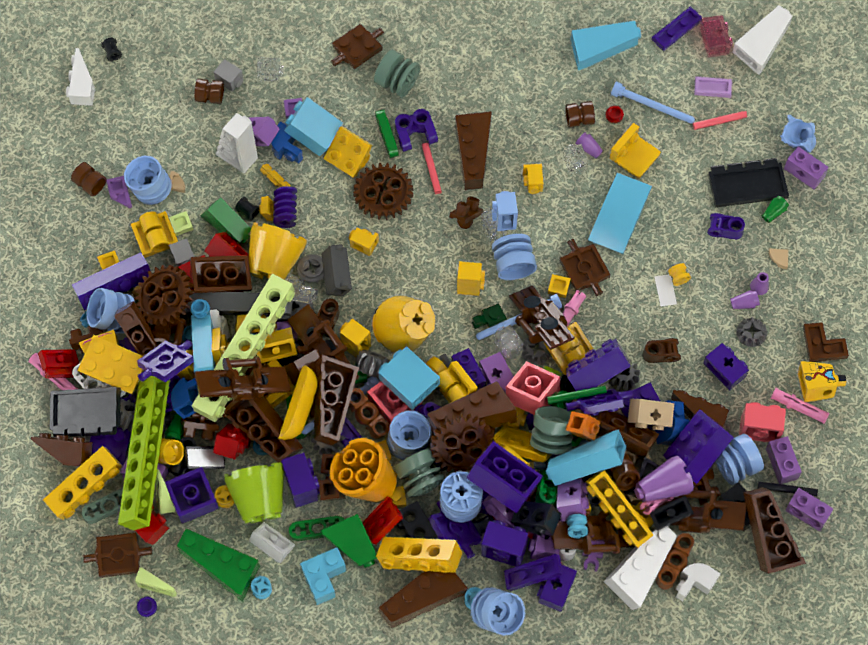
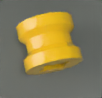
(679, 274)
(222, 493)

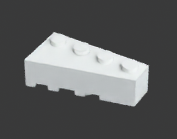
(238, 143)
(640, 567)

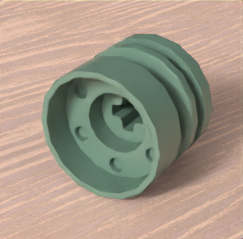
(397, 73)
(550, 430)
(419, 473)

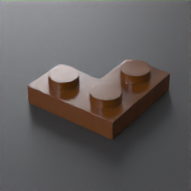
(821, 349)

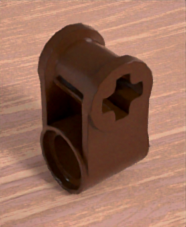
(331, 316)
(665, 350)

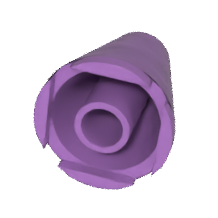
(665, 481)

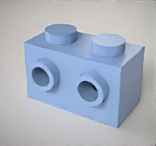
(505, 211)

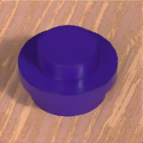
(146, 606)

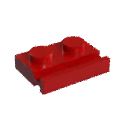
(58, 362)
(382, 520)

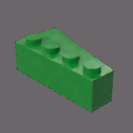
(225, 565)

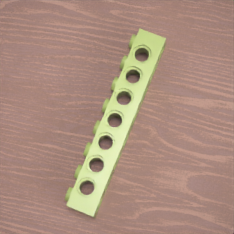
(274, 287)

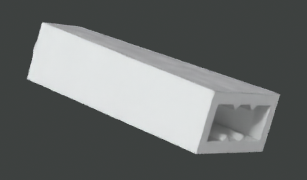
(761, 41)

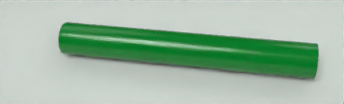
(576, 394)

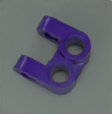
(413, 126)

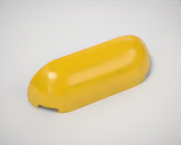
(300, 404)

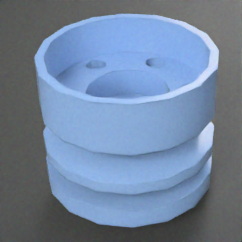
(147, 180)
(514, 256)
(103, 307)
(407, 425)
(739, 459)
(459, 507)
(497, 611)

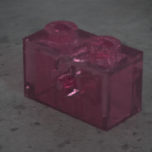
(715, 36)

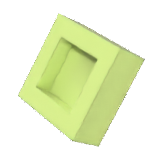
(181, 223)

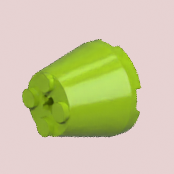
(257, 491)

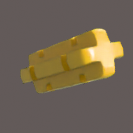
(273, 176)

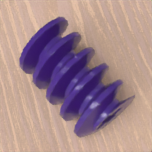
(284, 207)

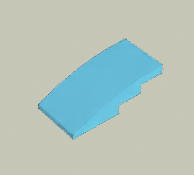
(620, 213)

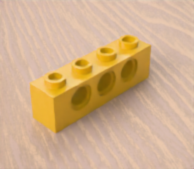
(72, 484)
(419, 554)

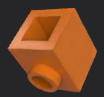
(583, 425)

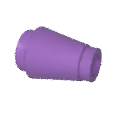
(589, 145)
(760, 283)
(745, 300)

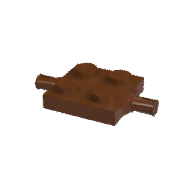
(357, 46)
(584, 267)
(117, 555)

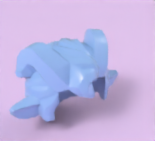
(799, 134)

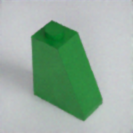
(226, 220)
(351, 540)

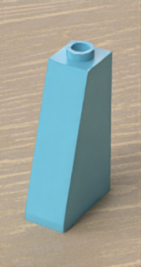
(602, 42)
(202, 343)
(587, 459)

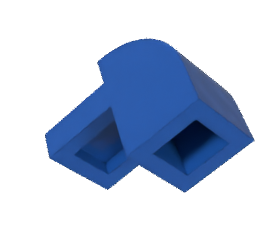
(283, 145)
(183, 397)
(669, 434)

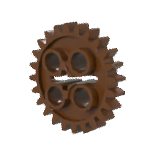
(367, 185)
(164, 295)
(457, 428)

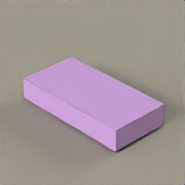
(713, 87)

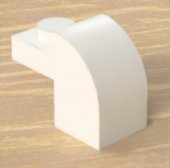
(696, 575)

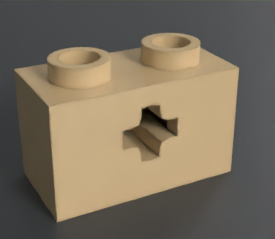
(650, 412)

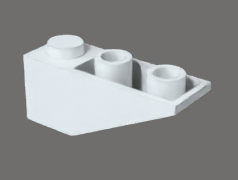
(81, 85)

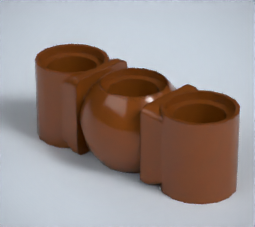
(370, 422)
(676, 552)

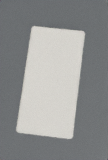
(665, 290)

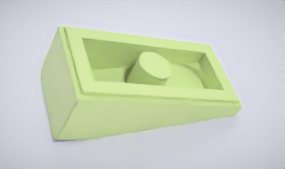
(163, 498)
(150, 582)

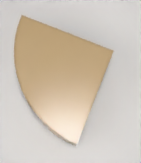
(177, 182)
(779, 257)

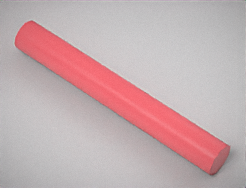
(719, 120)
(431, 168)

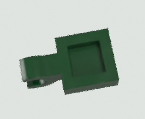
(490, 317)

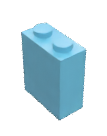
(312, 126)
(408, 377)

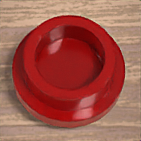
(614, 114)

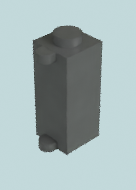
(336, 270)

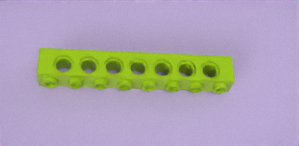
(143, 453)

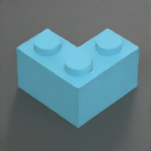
(320, 570)

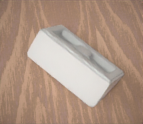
(271, 542)

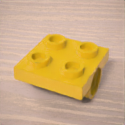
(348, 152)
(153, 233)
(572, 350)
(455, 382)

